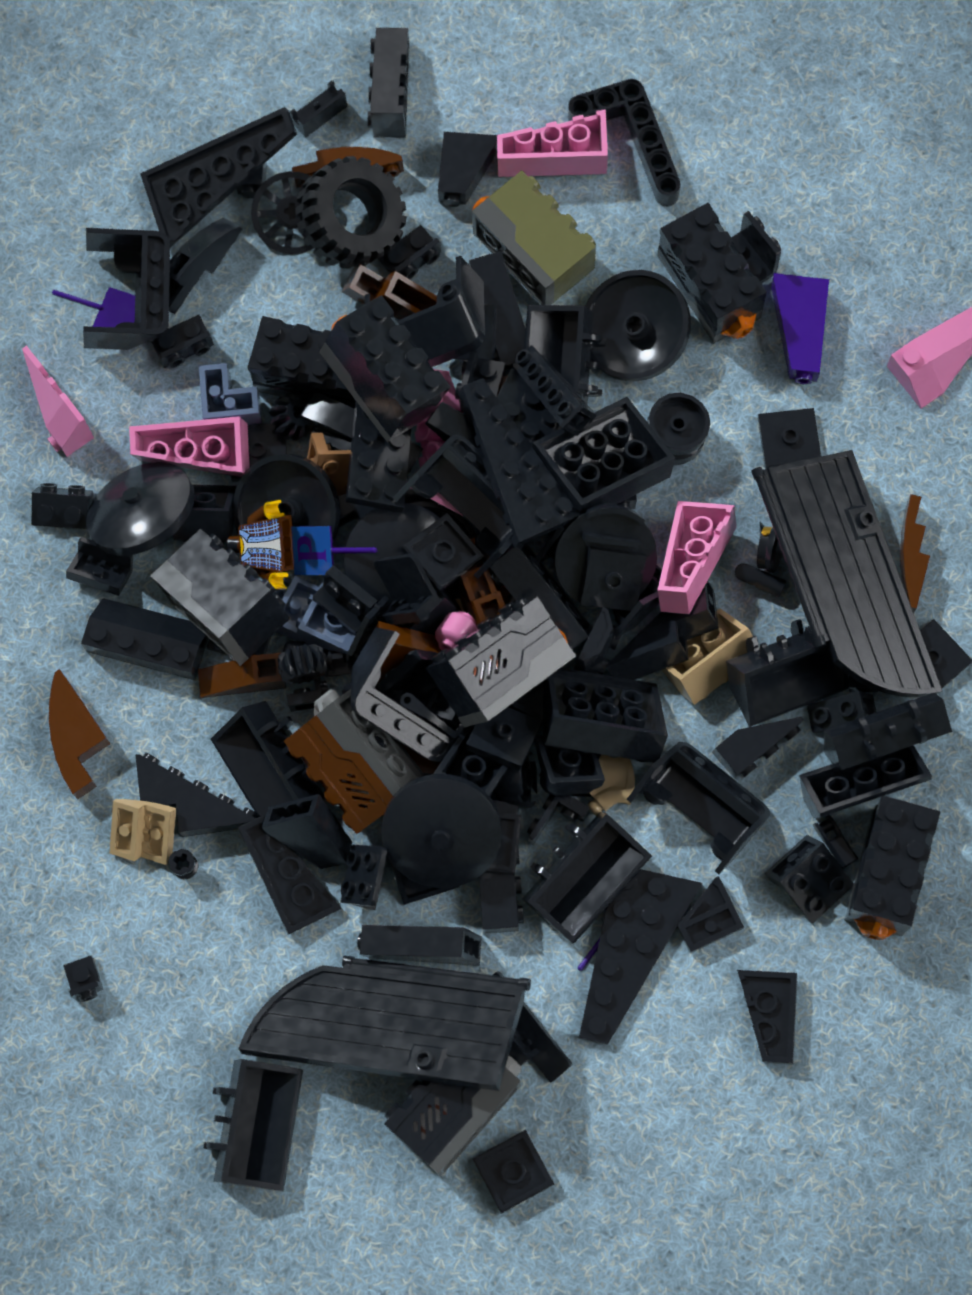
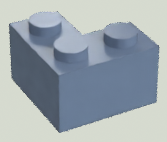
(222, 401)

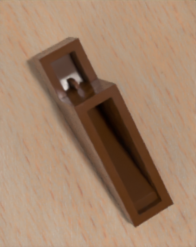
(399, 292)
(73, 735)

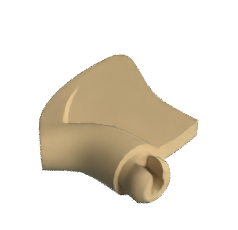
(617, 785)

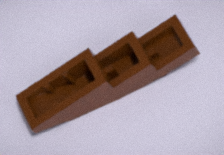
(912, 563)
(480, 593)

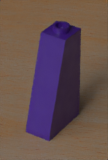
(801, 317)

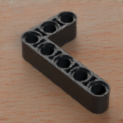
(640, 131)

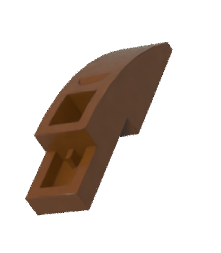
(388, 160)

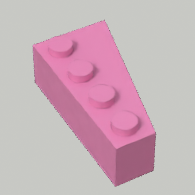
(556, 149)

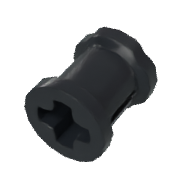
(181, 855)

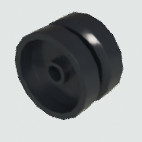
(681, 425)

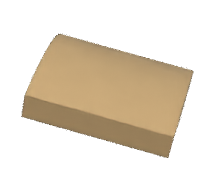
(142, 830)

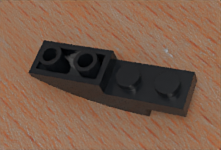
(198, 255)

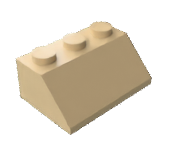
(708, 658)

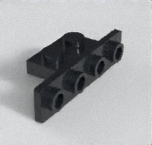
(536, 1044)

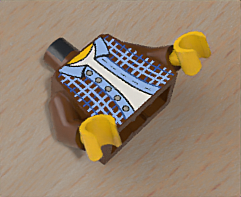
(266, 543)

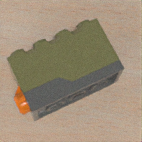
(534, 238)

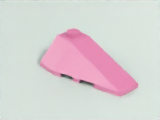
(933, 359)
(60, 415)

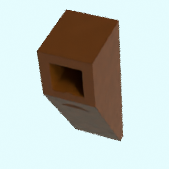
(229, 678)

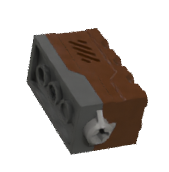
(352, 760)

